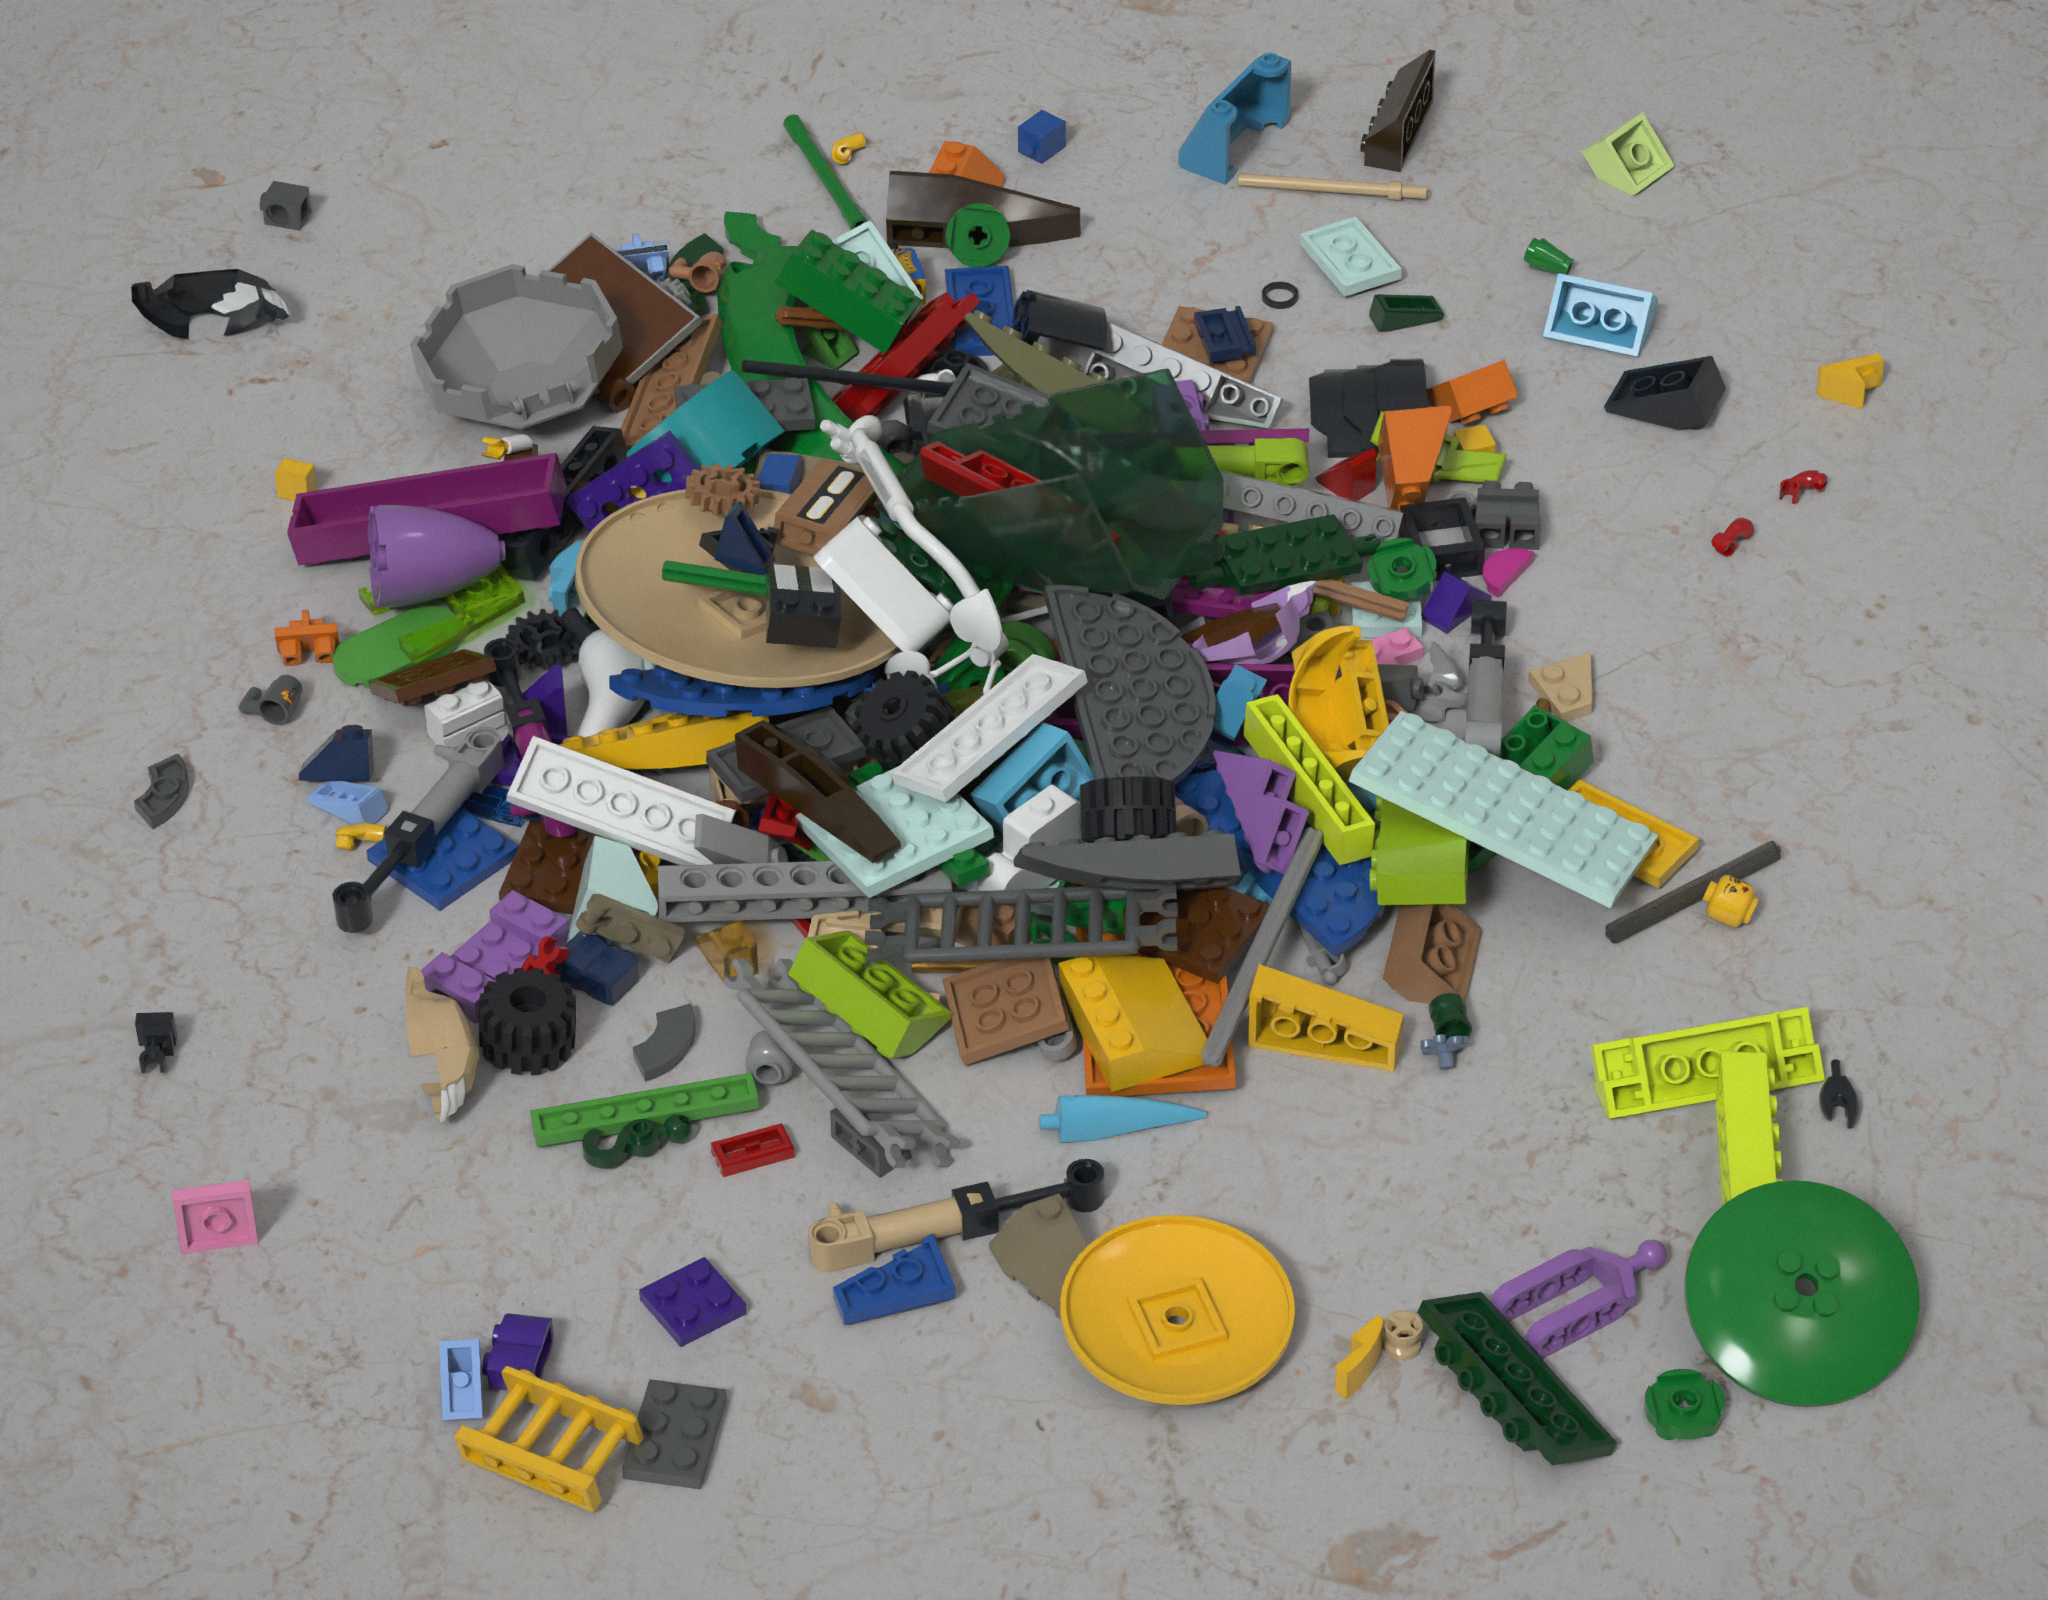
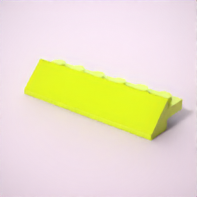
(1683, 1063)

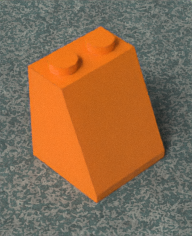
(1410, 451)

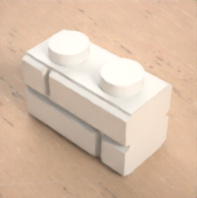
(462, 711)

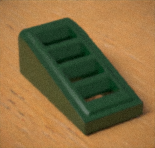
(1403, 311)

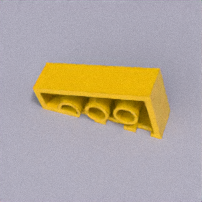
(1321, 1022)

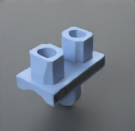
(647, 256)

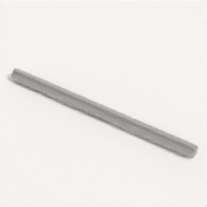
(1262, 946)

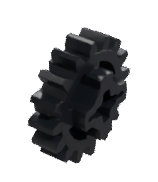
(542, 639)

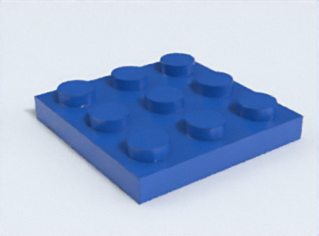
(463, 858)

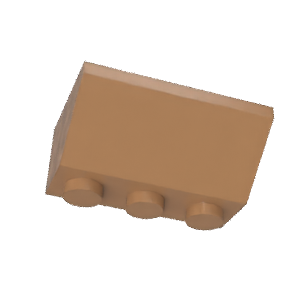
(1431, 952)

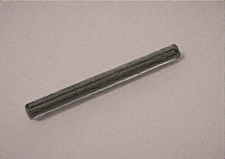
(1690, 892)

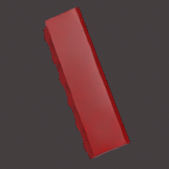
(909, 354)
(973, 473)

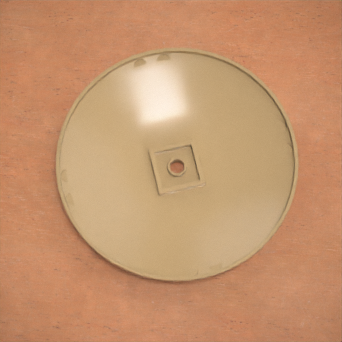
(701, 628)

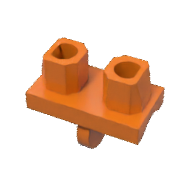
(307, 636)

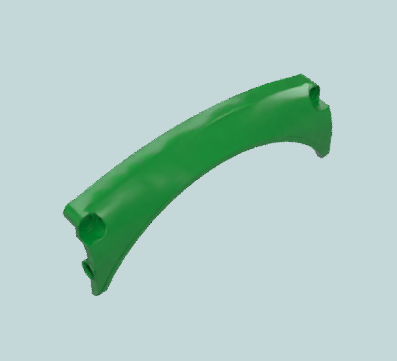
(748, 309)

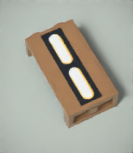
(823, 506)

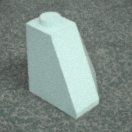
(615, 873)

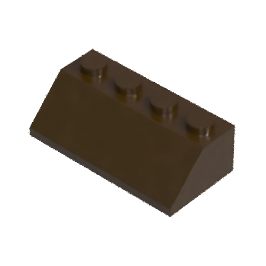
(1400, 115)

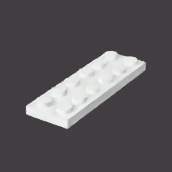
(989, 727)
(612, 802)

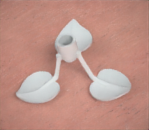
(973, 621)

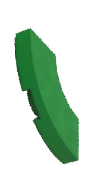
(746, 234)

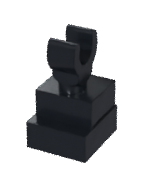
(158, 1035)

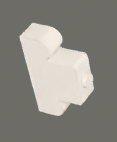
(1045, 818)

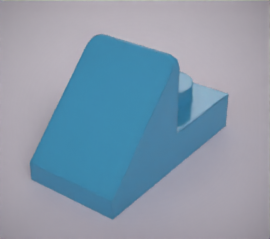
(1231, 700)

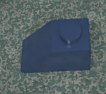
(342, 757)

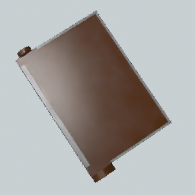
(647, 315)

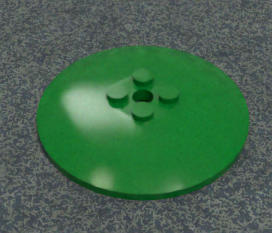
(1790, 1343)

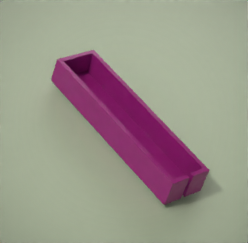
(497, 495)

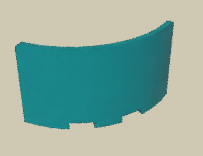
(718, 425)

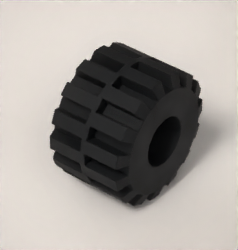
(901, 717)
(1127, 808)
(527, 1021)

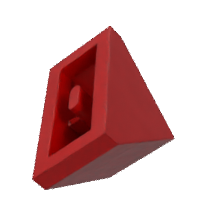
(1351, 477)

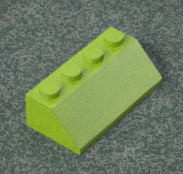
(868, 996)

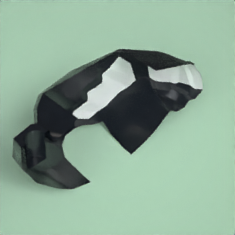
(218, 292)

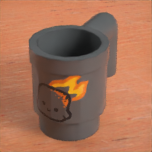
(276, 702)

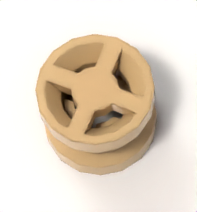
(1402, 1335)

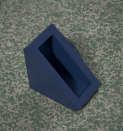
(742, 543)

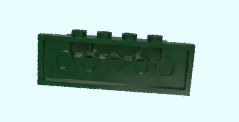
(1512, 1380)

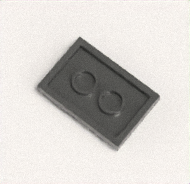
(678, 1434)

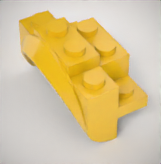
(1340, 714)

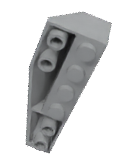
(1223, 395)

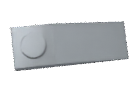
(734, 844)

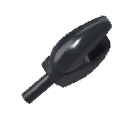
(1839, 1092)

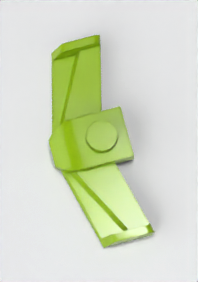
(1460, 464)

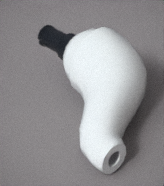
(598, 660)

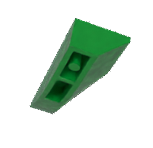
(1544, 748)

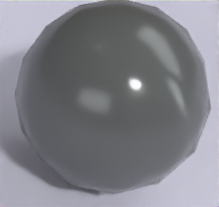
(895, 437)

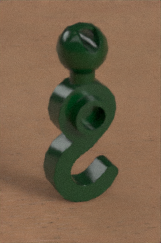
(636, 1138)

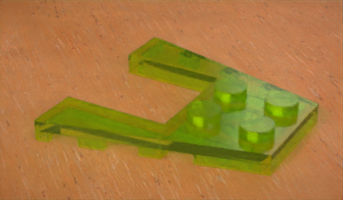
(472, 610)

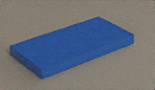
(994, 292)

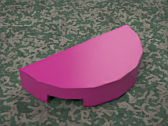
(1504, 568)

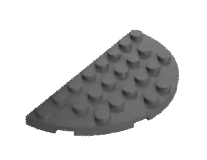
(1146, 688)

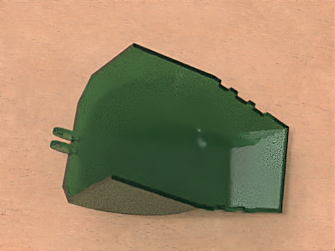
(1106, 460)

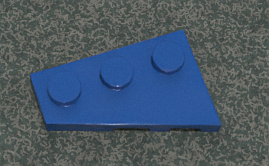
(902, 1284)

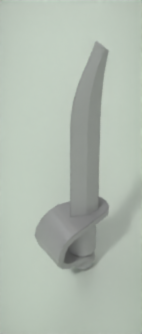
(1323, 958)

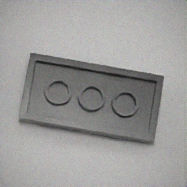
(785, 399)
(819, 729)

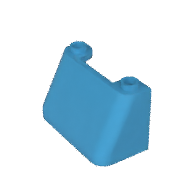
(1250, 101)

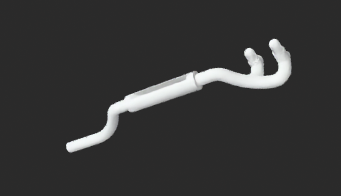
(859, 446)

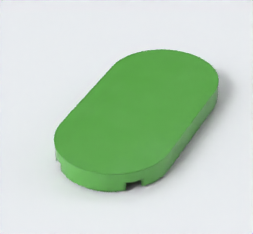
(378, 648)

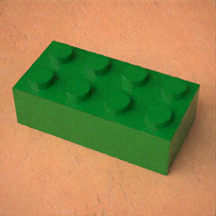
(848, 290)

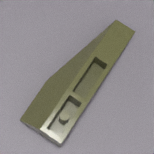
(1029, 362)

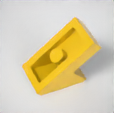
(1849, 379)

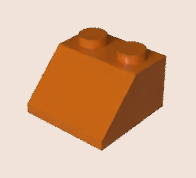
(966, 162)
(1475, 392)

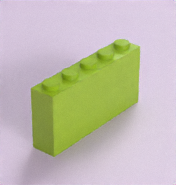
(1416, 859)

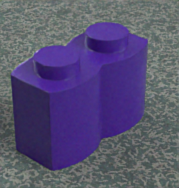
(520, 1344)

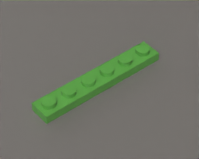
(613, 1113)

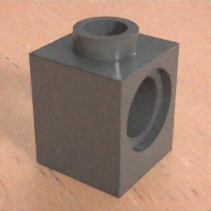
(286, 205)

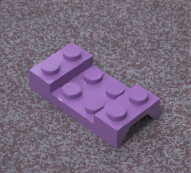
(500, 946)

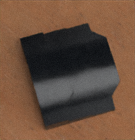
(1349, 401)

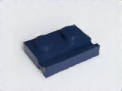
(1224, 334)

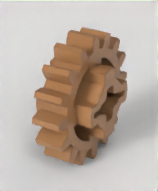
(721, 487)

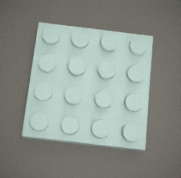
(925, 826)

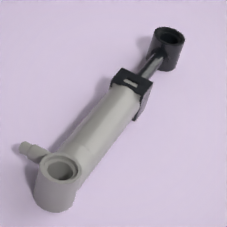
(1486, 676)

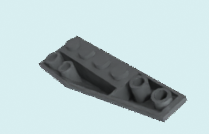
(1139, 862)

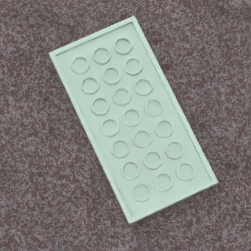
(1504, 808)

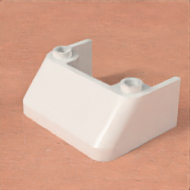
(884, 586)

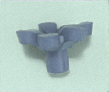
(1444, 1048)

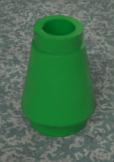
(1547, 257)

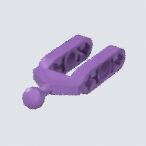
(1566, 1273)

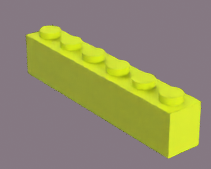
(1316, 786)

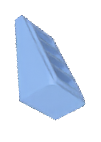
(352, 802)

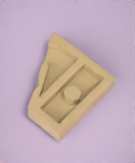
(1565, 686)

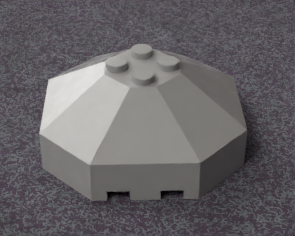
(517, 347)

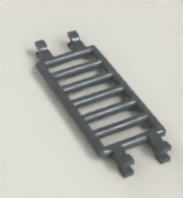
(910, 910)

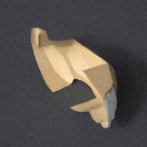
(435, 1024)

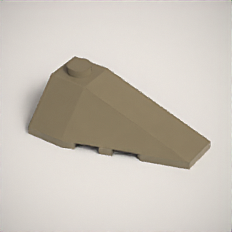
(1039, 1248)

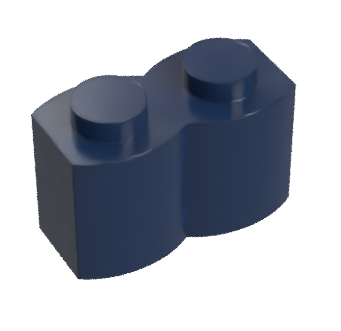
(598, 968)

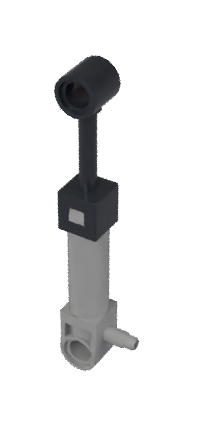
(413, 834)

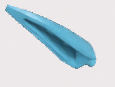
(1103, 1116)

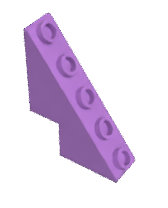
(1260, 804)

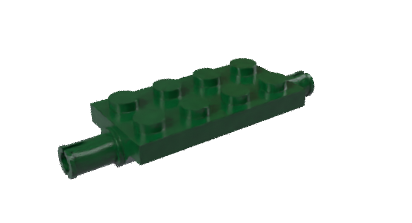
(1286, 556)

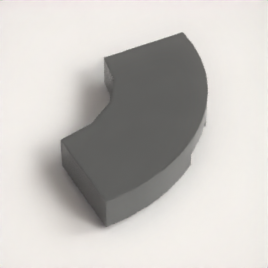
(166, 792)
(669, 1042)

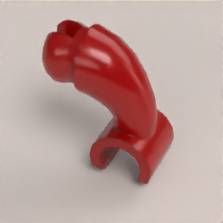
(1807, 479)
(1725, 543)

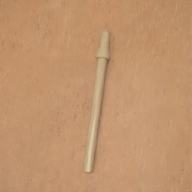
(1394, 190)

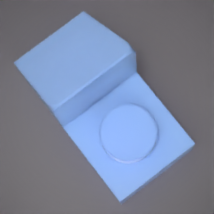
(461, 1380)

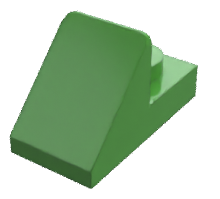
(828, 346)

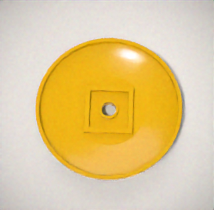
(1185, 1267)

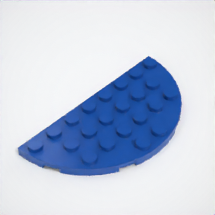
(699, 697)
(1334, 899)

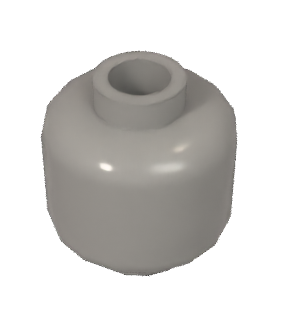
(768, 1060)

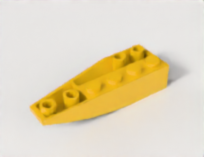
(663, 741)

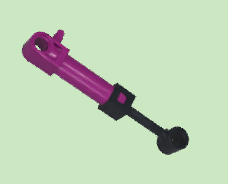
(522, 717)

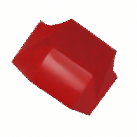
(781, 822)

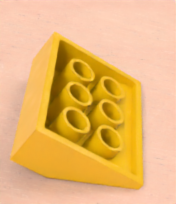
(1131, 1017)

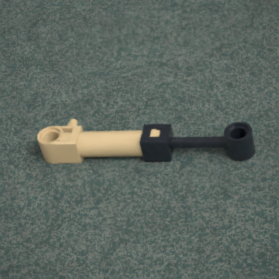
(971, 1212)

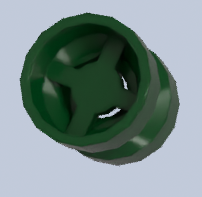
(1449, 1015)

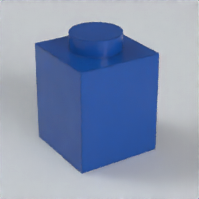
(1041, 136)

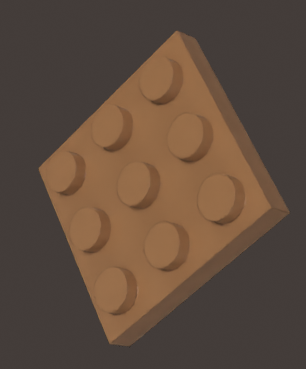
(1185, 339)
(1004, 1006)

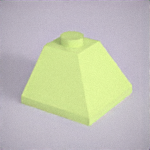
(1629, 156)

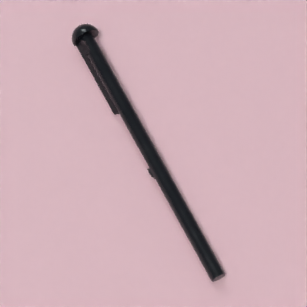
(846, 377)

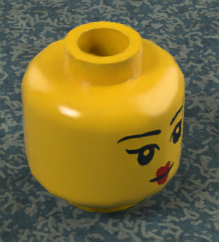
(1730, 901)

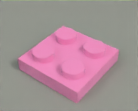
(215, 1216)

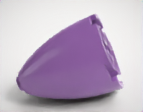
(426, 554)

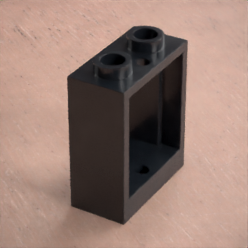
(1464, 557)

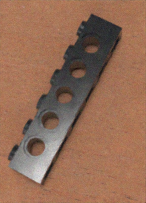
(533, 549)

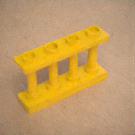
(547, 1472)

